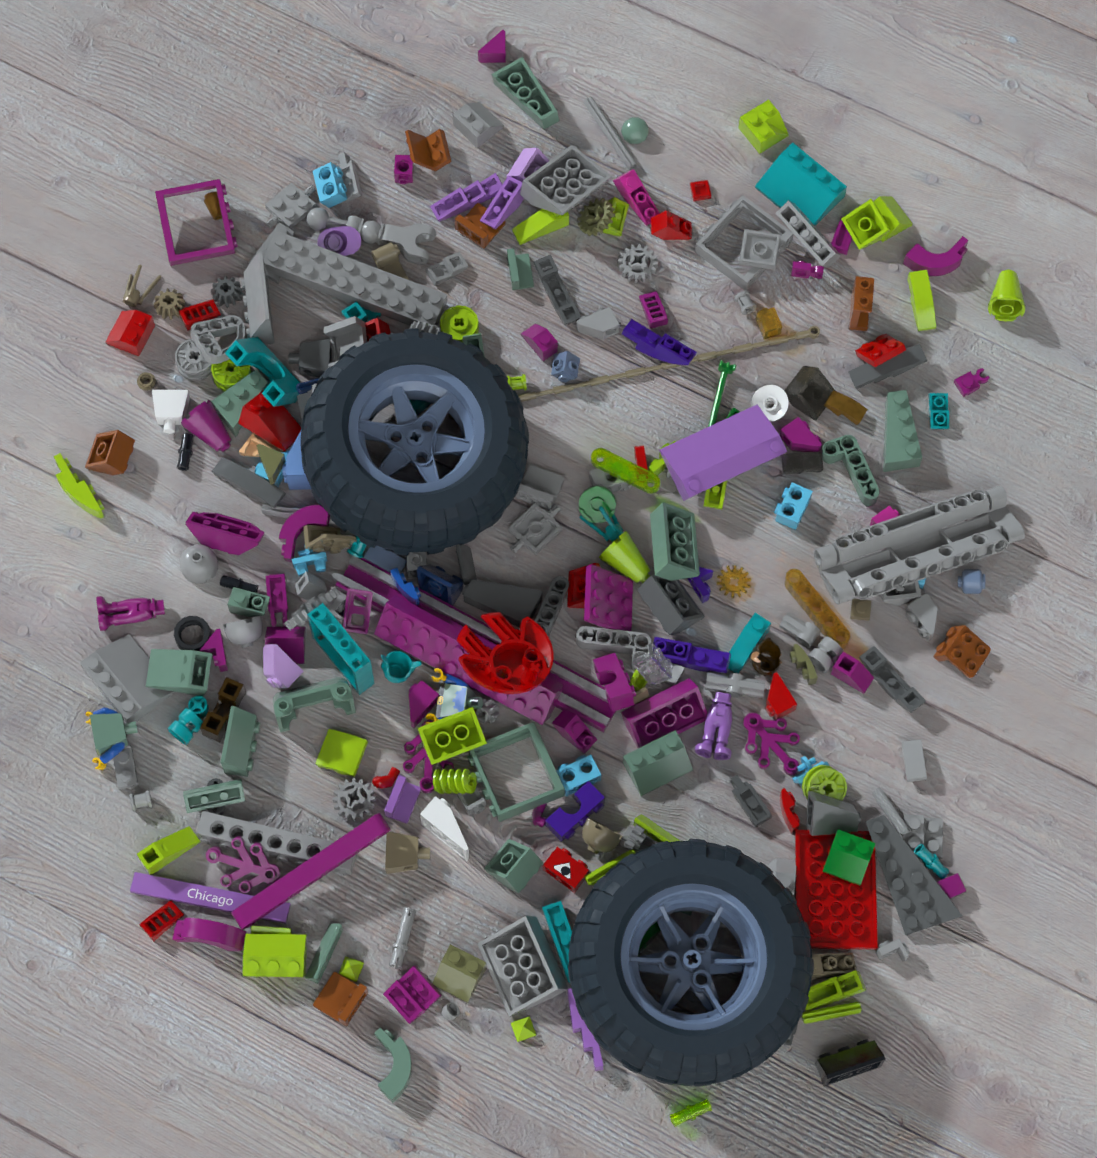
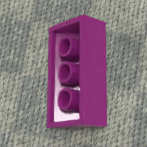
(665, 712)

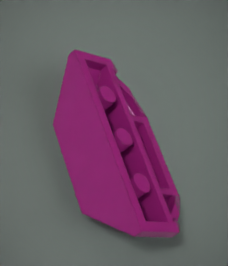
(224, 532)

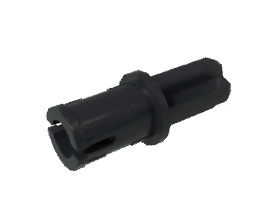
(185, 452)
(230, 582)

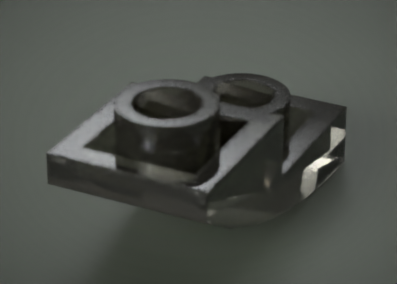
(802, 462)

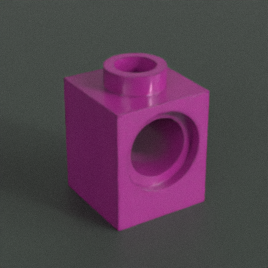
(403, 162)

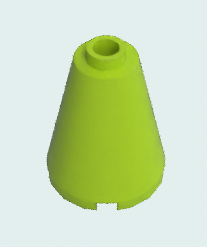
(1007, 297)
(626, 558)

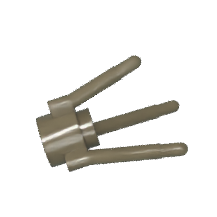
(132, 295)

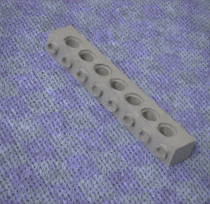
(210, 822)

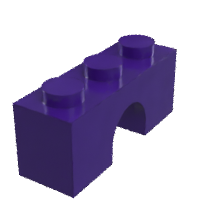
(564, 824)

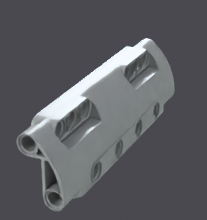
(917, 545)

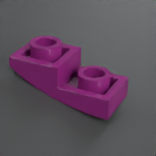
(952, 885)

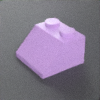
(527, 163)
(279, 667)

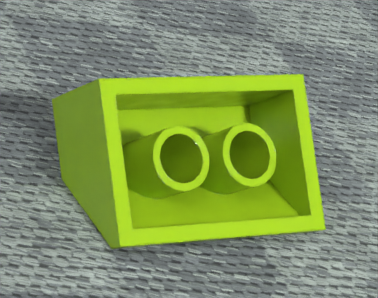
(274, 955)

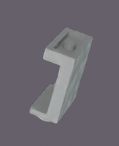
(345, 335)

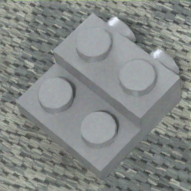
(926, 832)

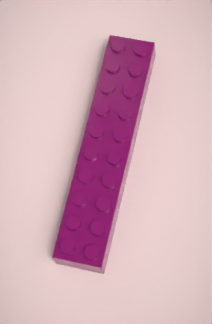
(437, 645)

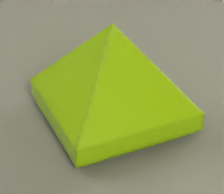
(637, 681)
(351, 968)
(523, 1029)

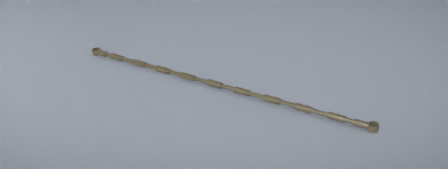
(640, 371)

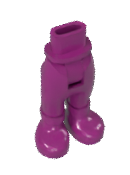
(138, 611)

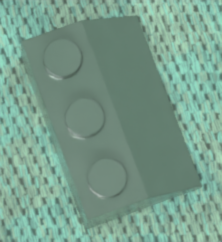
(240, 742)
(657, 763)

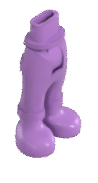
(718, 717)

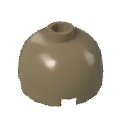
(599, 837)

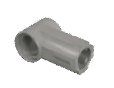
(804, 632)

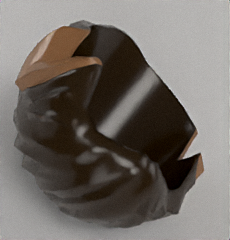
(766, 657)

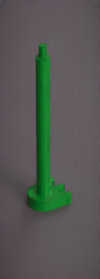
(725, 369)

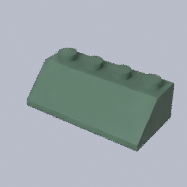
(674, 543)

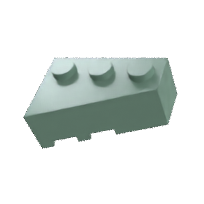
(231, 401)

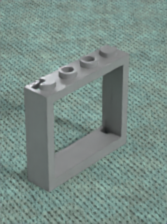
(745, 205)

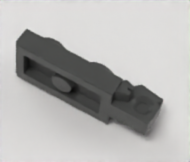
(750, 801)

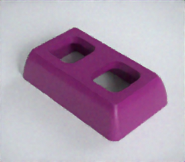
(351, 609)

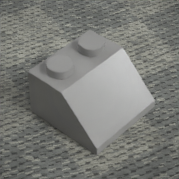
(476, 123)

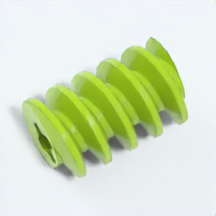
(454, 781)

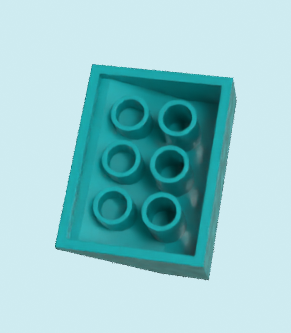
(802, 181)

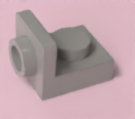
(338, 607)

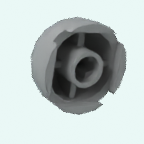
(198, 564)
(244, 631)

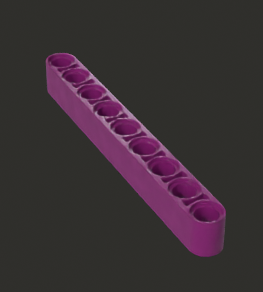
(310, 871)

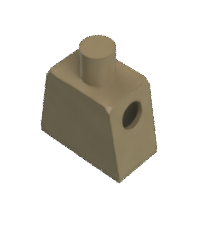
(403, 852)

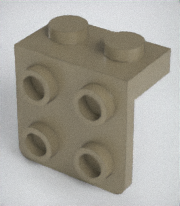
(326, 539)

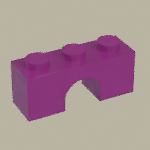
(618, 692)

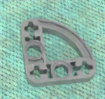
(204, 332)

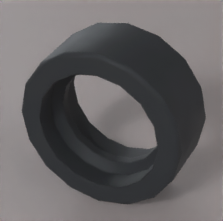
(188, 621)

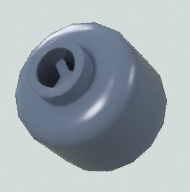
(971, 581)

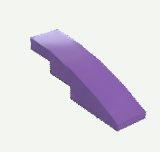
(466, 198)
(588, 1040)

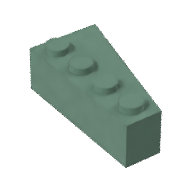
(525, 91)
(900, 434)

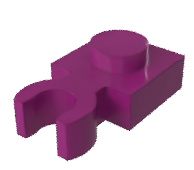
(804, 270)
(970, 383)

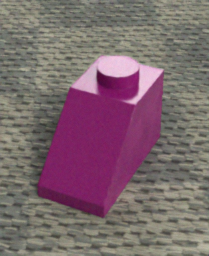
(540, 341)
(421, 702)

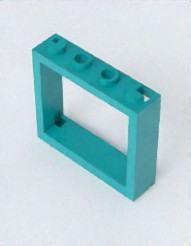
(341, 649)

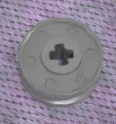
(191, 361)

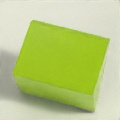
(893, 216)
(866, 225)

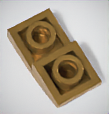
(844, 405)

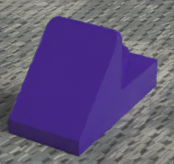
(700, 588)

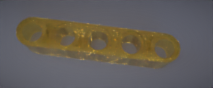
(816, 600)

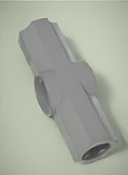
(735, 685)

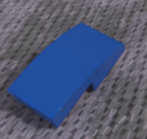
(410, 592)

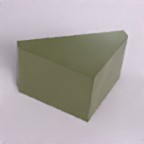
(272, 462)

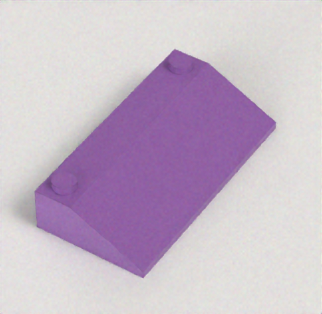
(722, 451)

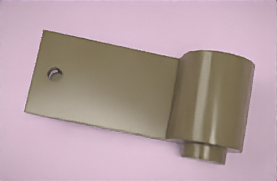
(387, 259)

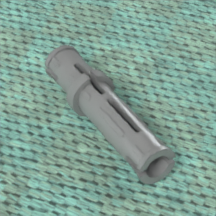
(400, 946)

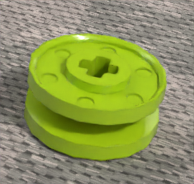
(459, 322)
(224, 378)
(828, 776)

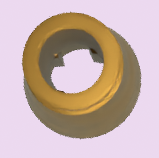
(212, 203)

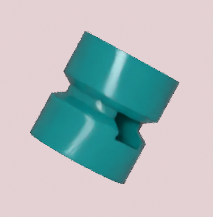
(181, 731)

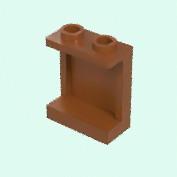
(861, 303)

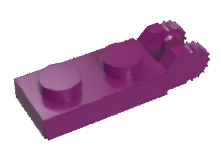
(278, 597)

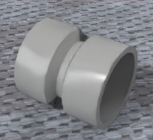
(826, 653)

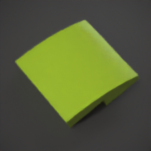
(341, 752)

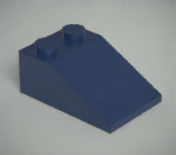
(439, 583)

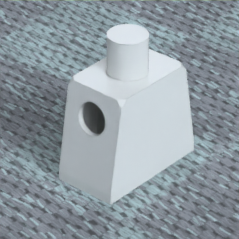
(170, 407)

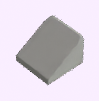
(677, 673)

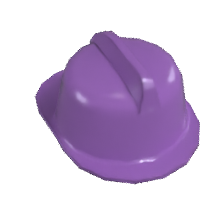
(341, 240)

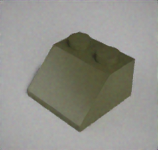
(459, 973)

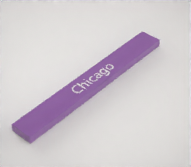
(198, 895)

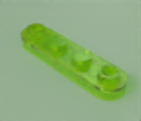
(625, 470)

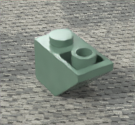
(247, 603)

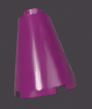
(208, 426)

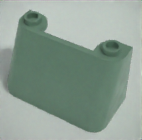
(315, 693)

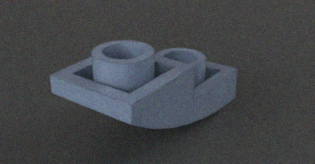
(384, 558)

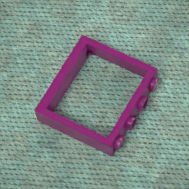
(201, 254)

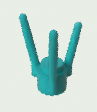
(613, 530)

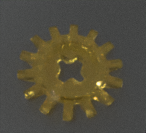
(735, 574)

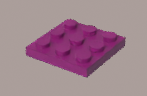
(608, 599)

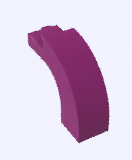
(936, 264)
(294, 525)
(209, 932)

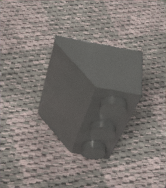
(670, 604)

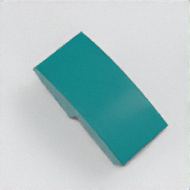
(938, 410)

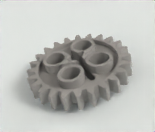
(300, 616)

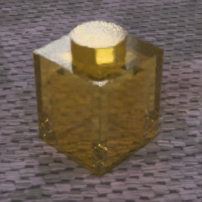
(768, 323)

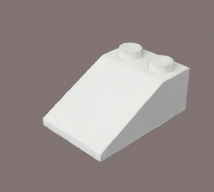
(441, 822)

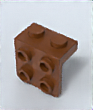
(963, 650)

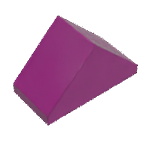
(494, 50)

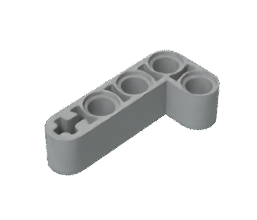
(613, 645)

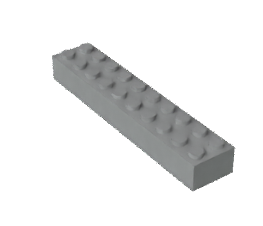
(353, 281)

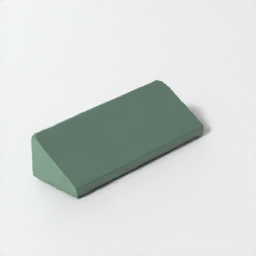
(214, 796)
(324, 952)

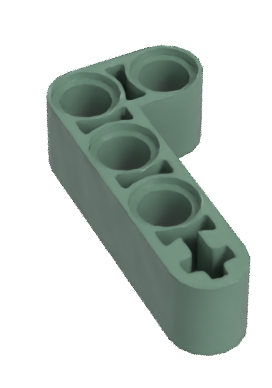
(854, 471)

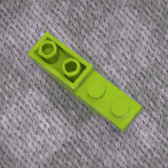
(77, 490)

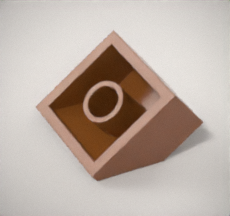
(110, 453)

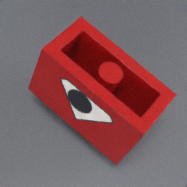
(566, 869)

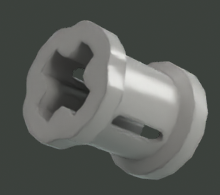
(745, 302)
(140, 800)

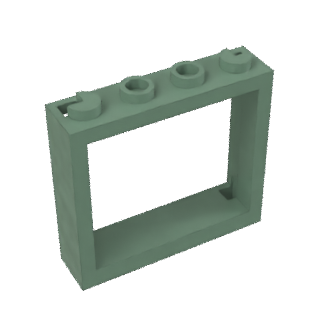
(506, 739)

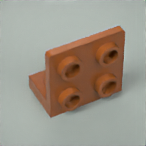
(429, 151)
(474, 229)
(340, 998)

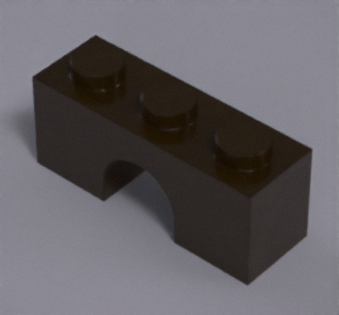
(216, 722)

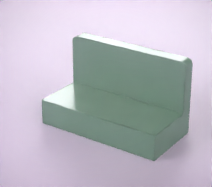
(519, 270)

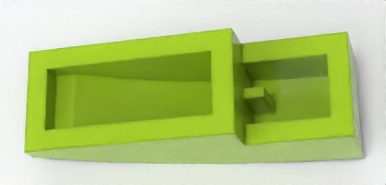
(922, 300)
(835, 990)

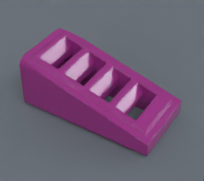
(658, 321)

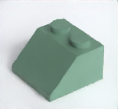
(514, 865)

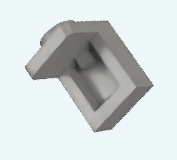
(472, 802)
(887, 948)

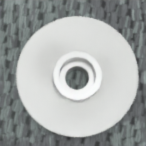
(774, 394)

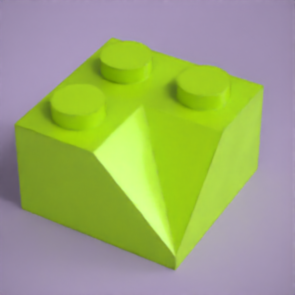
(763, 126)

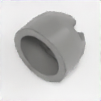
(450, 1011)

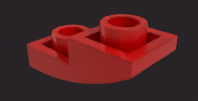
(787, 804)

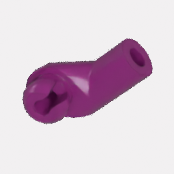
(537, 818)

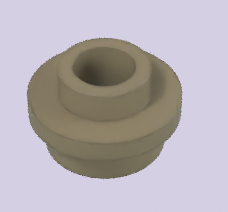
(143, 377)

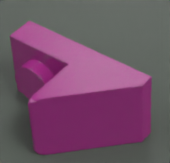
(216, 647)

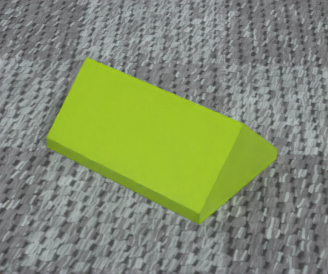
(452, 736)

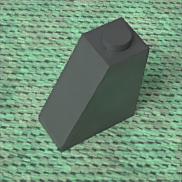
(829, 814)

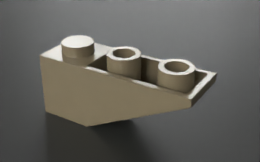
(832, 964)

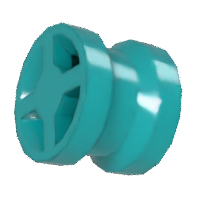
(201, 703)

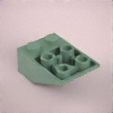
(179, 671)

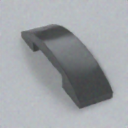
(556, 290)
(890, 681)

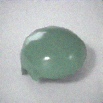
(635, 130)

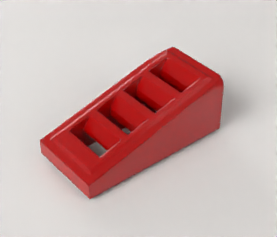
(191, 310)
(166, 925)

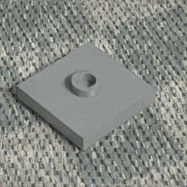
(759, 249)

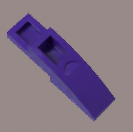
(658, 347)
(693, 657)

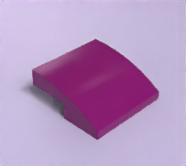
(412, 994)

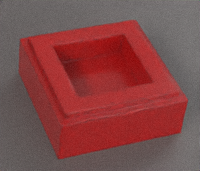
(700, 190)

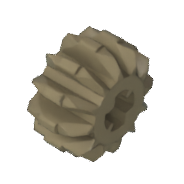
(162, 301)

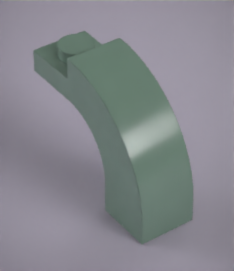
(400, 1075)

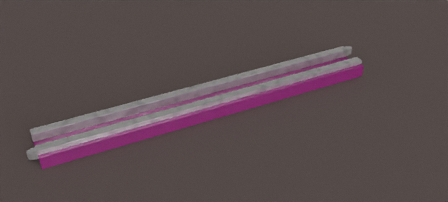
(578, 694)

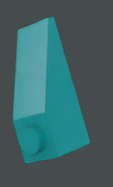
(751, 635)

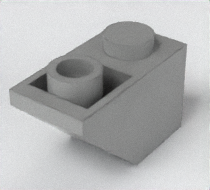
(599, 325)
(923, 614)

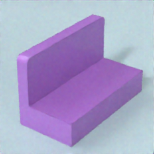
(402, 800)

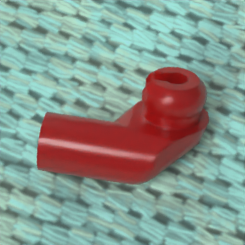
(386, 781)

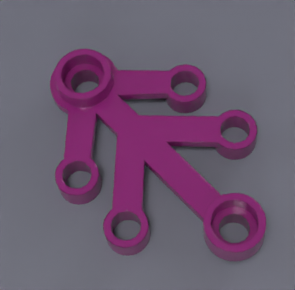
(770, 740)
(418, 758)
(246, 865)

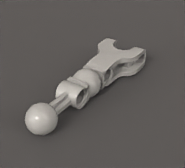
(372, 232)

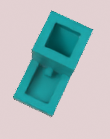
(360, 312)

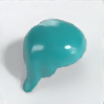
(398, 666)

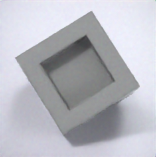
(310, 586)

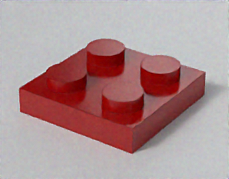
(880, 350)

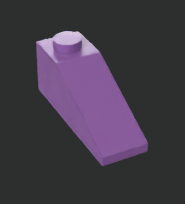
(504, 203)

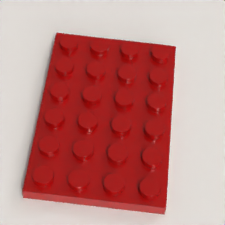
(835, 909)

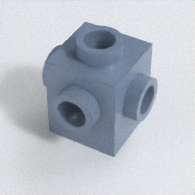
(565, 366)

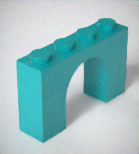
(256, 354)

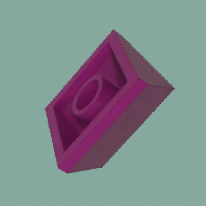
(291, 641)

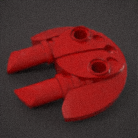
(520, 659)

